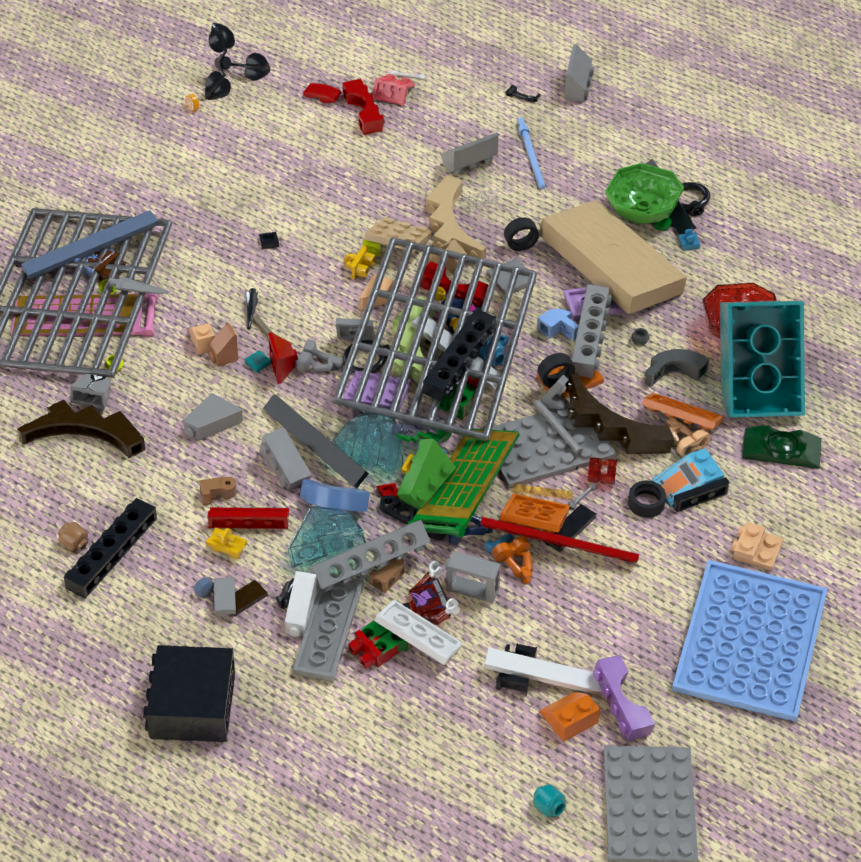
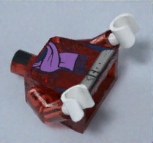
(429, 599)

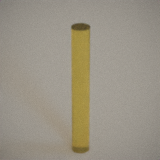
(543, 491)

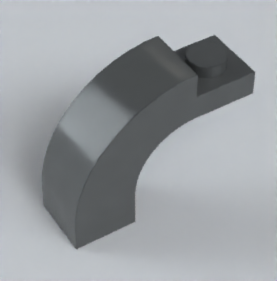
(676, 361)

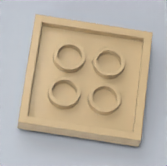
(388, 228)

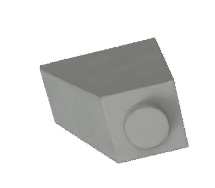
(212, 417)

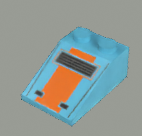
(688, 473)

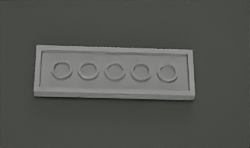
(328, 630)

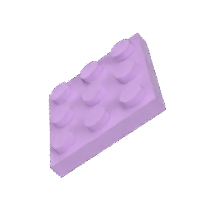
(371, 388)

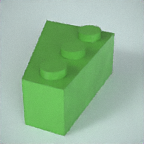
(426, 474)

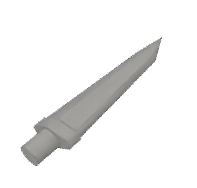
(131, 285)

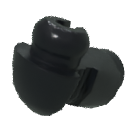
(283, 599)

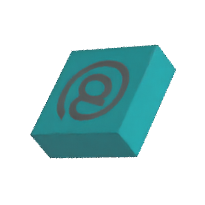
(257, 361)

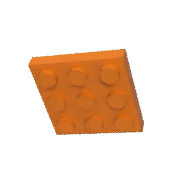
(535, 513)

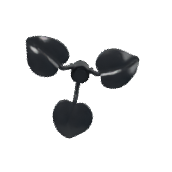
(220, 40)

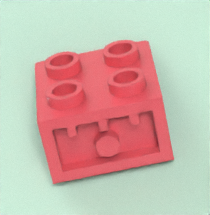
(391, 89)

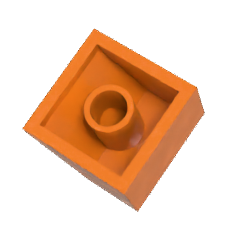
(571, 715)

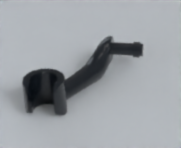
(512, 91)

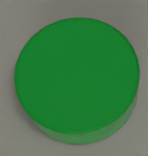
(663, 225)

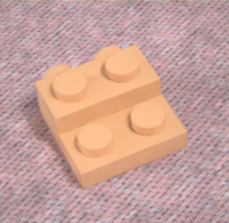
(756, 546)

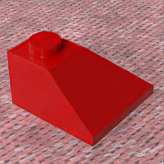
(281, 356)

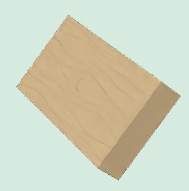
(612, 256)

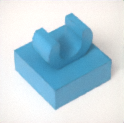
(689, 240)

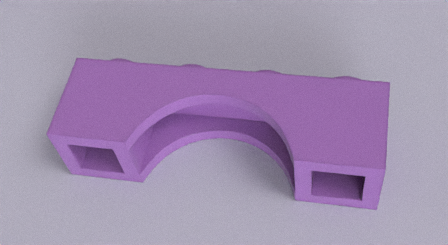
(632, 719)

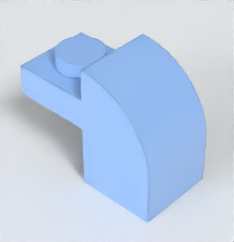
(557, 321)

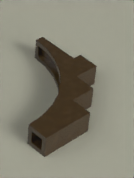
(87, 422)
(610, 426)

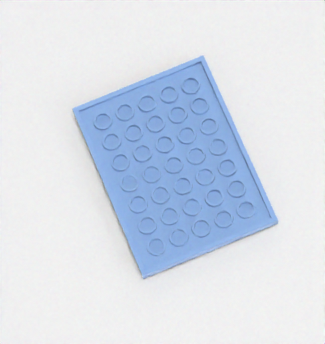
(750, 640)

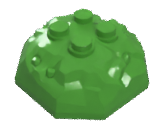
(644, 193)

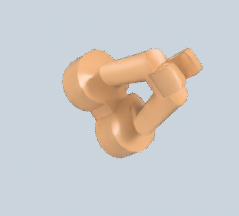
(692, 442)

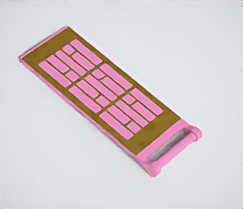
(119, 329)

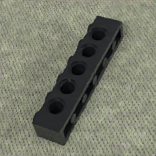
(459, 355)
(110, 548)

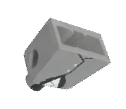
(91, 391)

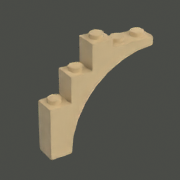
(442, 221)

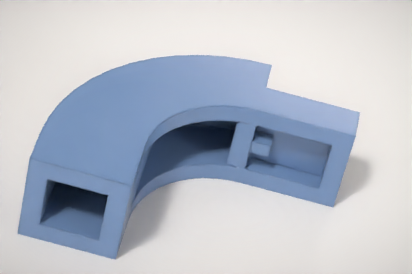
(334, 497)

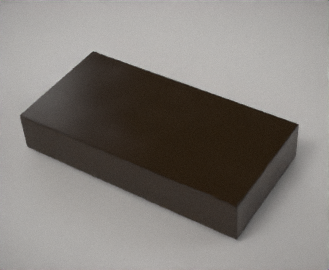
(248, 596)

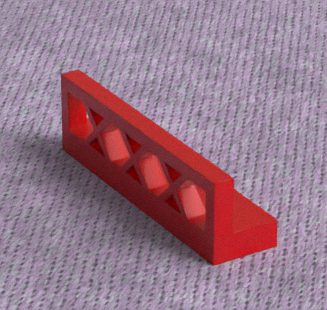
(248, 518)

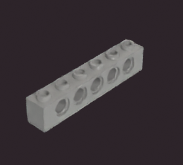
(590, 330)
(414, 531)

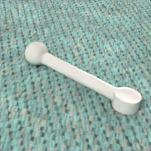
(420, 77)

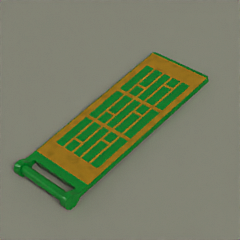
(462, 492)

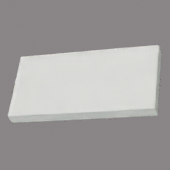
(418, 632)

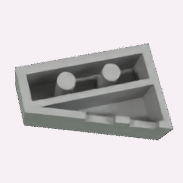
(284, 458)

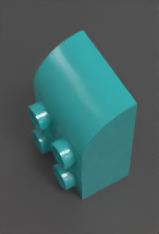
(763, 358)

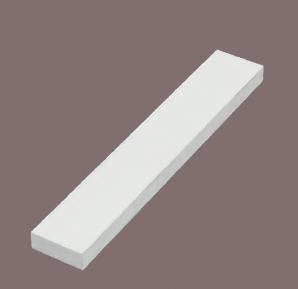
(445, 341)
(542, 671)

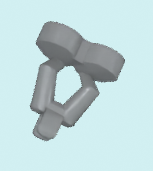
(306, 358)

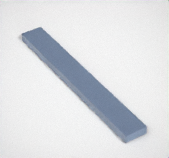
(89, 244)

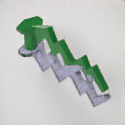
(415, 431)

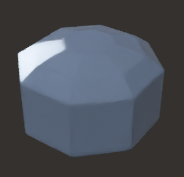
(204, 587)

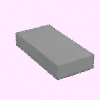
(224, 596)

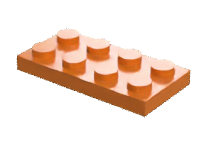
(688, 413)

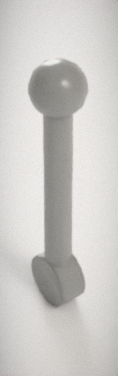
(592, 486)

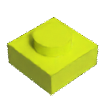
(372, 247)

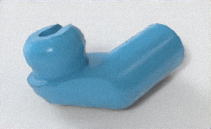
(489, 545)

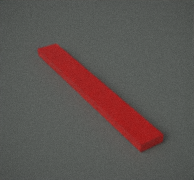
(559, 540)

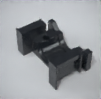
(512, 681)

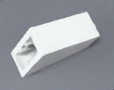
(301, 603)

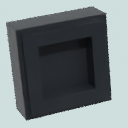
(269, 240)

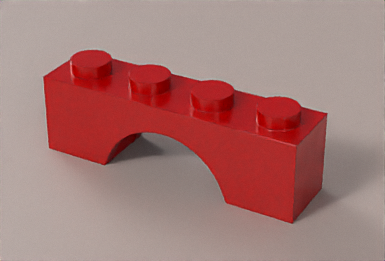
(357, 94)
(445, 283)

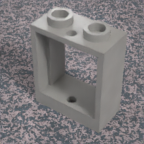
(477, 568)

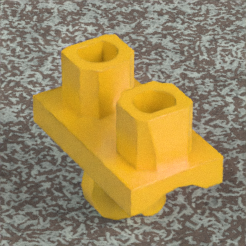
(357, 261)
(226, 542)

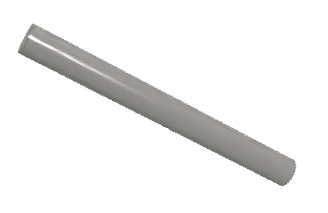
(558, 427)

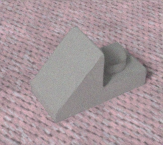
(552, 398)

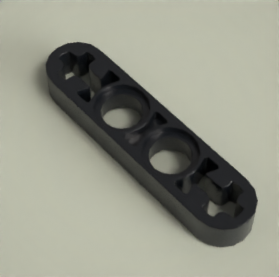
(401, 506)

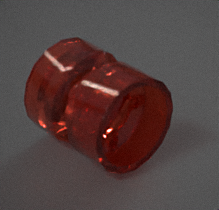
(595, 467)

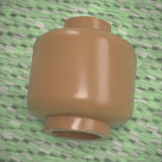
(73, 536)

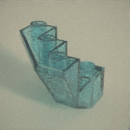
(371, 442)
(324, 535)

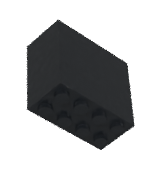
(190, 693)

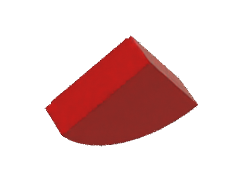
(388, 489)

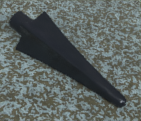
(251, 300)

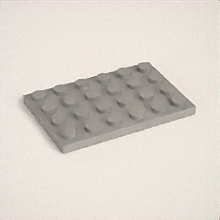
(544, 453)
(650, 804)

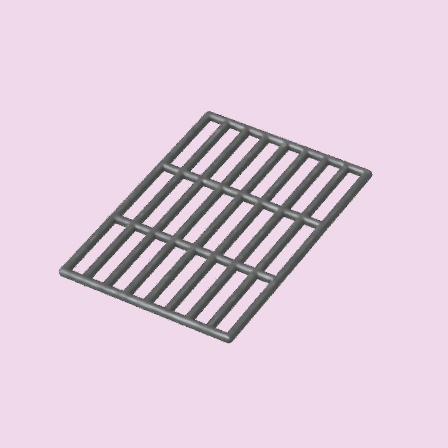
(79, 315)
(429, 362)

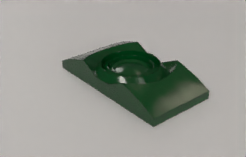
(782, 447)

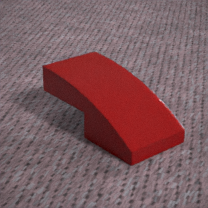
(324, 92)

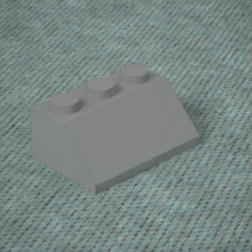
(578, 75)
(471, 153)

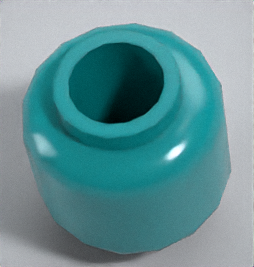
(549, 800)

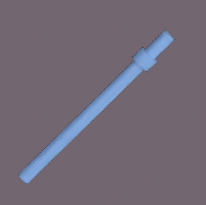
(524, 132)

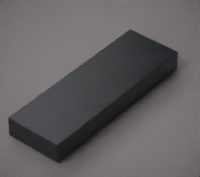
(701, 494)
(574, 524)

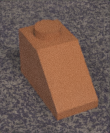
(224, 346)

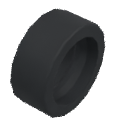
(518, 225)
(550, 363)
(646, 510)

